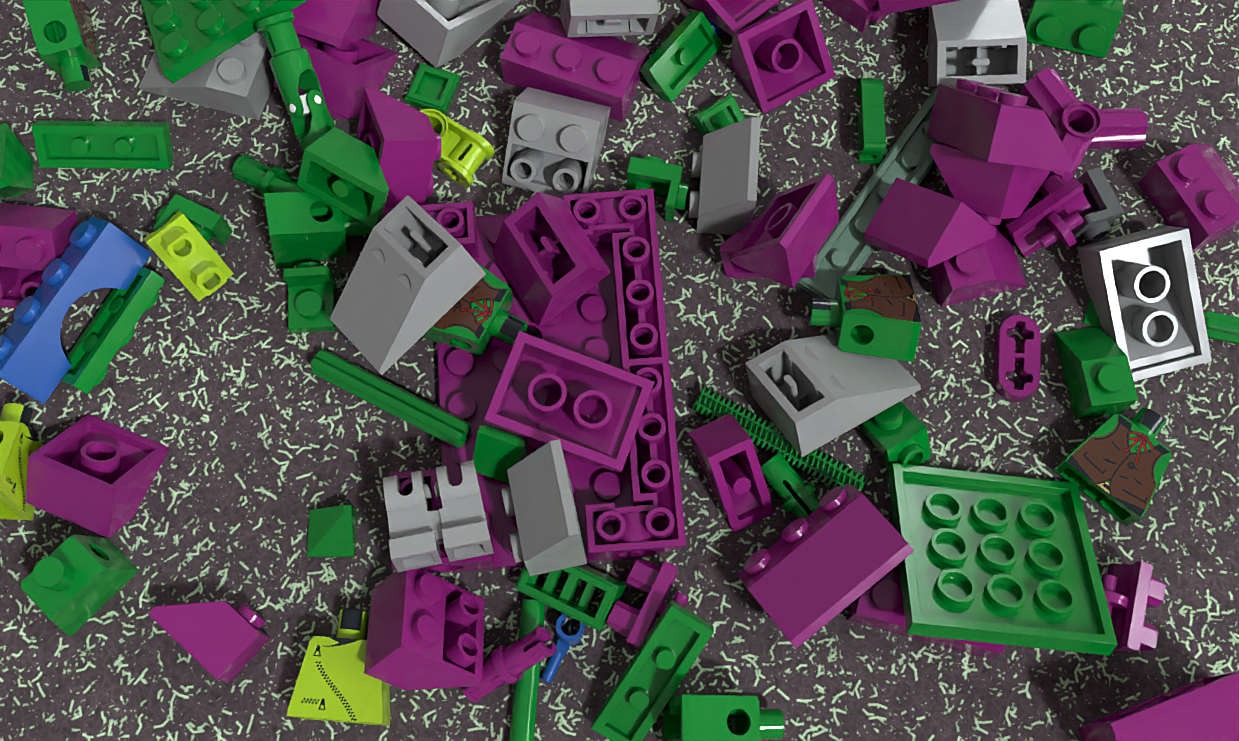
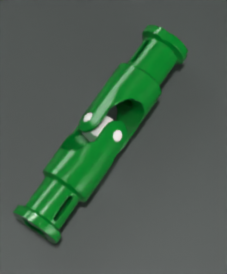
(291, 69)

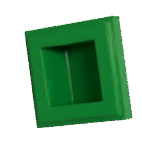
(497, 452)

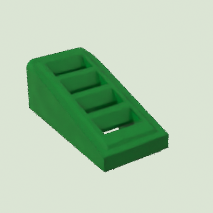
(563, 602)

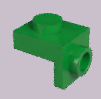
(663, 178)
(898, 436)

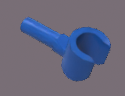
(562, 646)

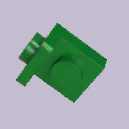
(207, 222)
(310, 298)

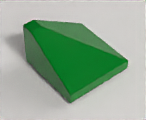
(717, 115)
(332, 532)

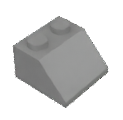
(727, 178)
(544, 512)

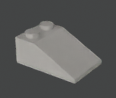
(442, 27)
(231, 82)
(1148, 298)

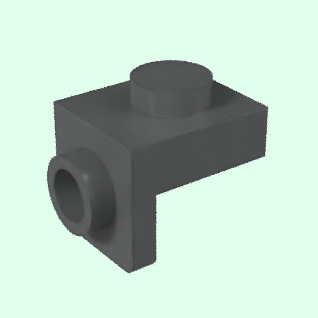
(1104, 205)

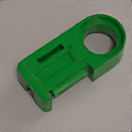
(870, 121)

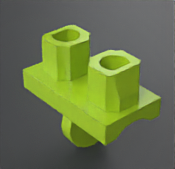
(189, 256)

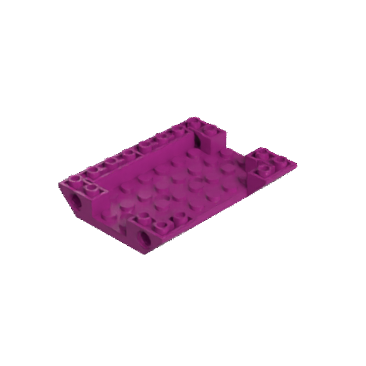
(612, 322)

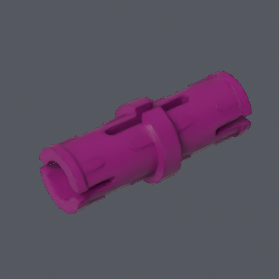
(510, 662)

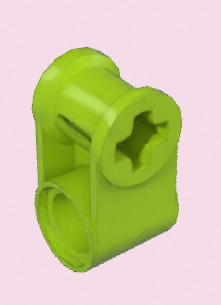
(461, 148)

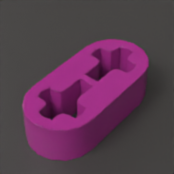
(1028, 358)

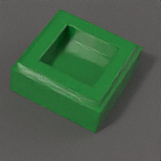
(432, 88)

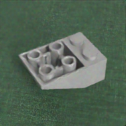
(402, 284)
(820, 391)

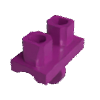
(1052, 218)
(655, 583)
(1128, 594)

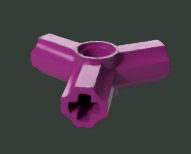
(1098, 127)

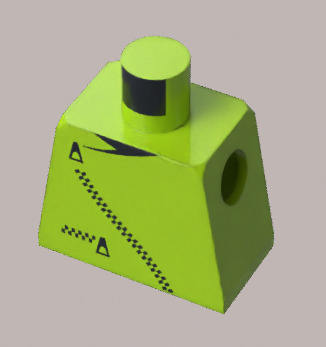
(15, 446)
(334, 680)

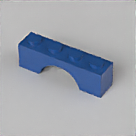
(32, 345)

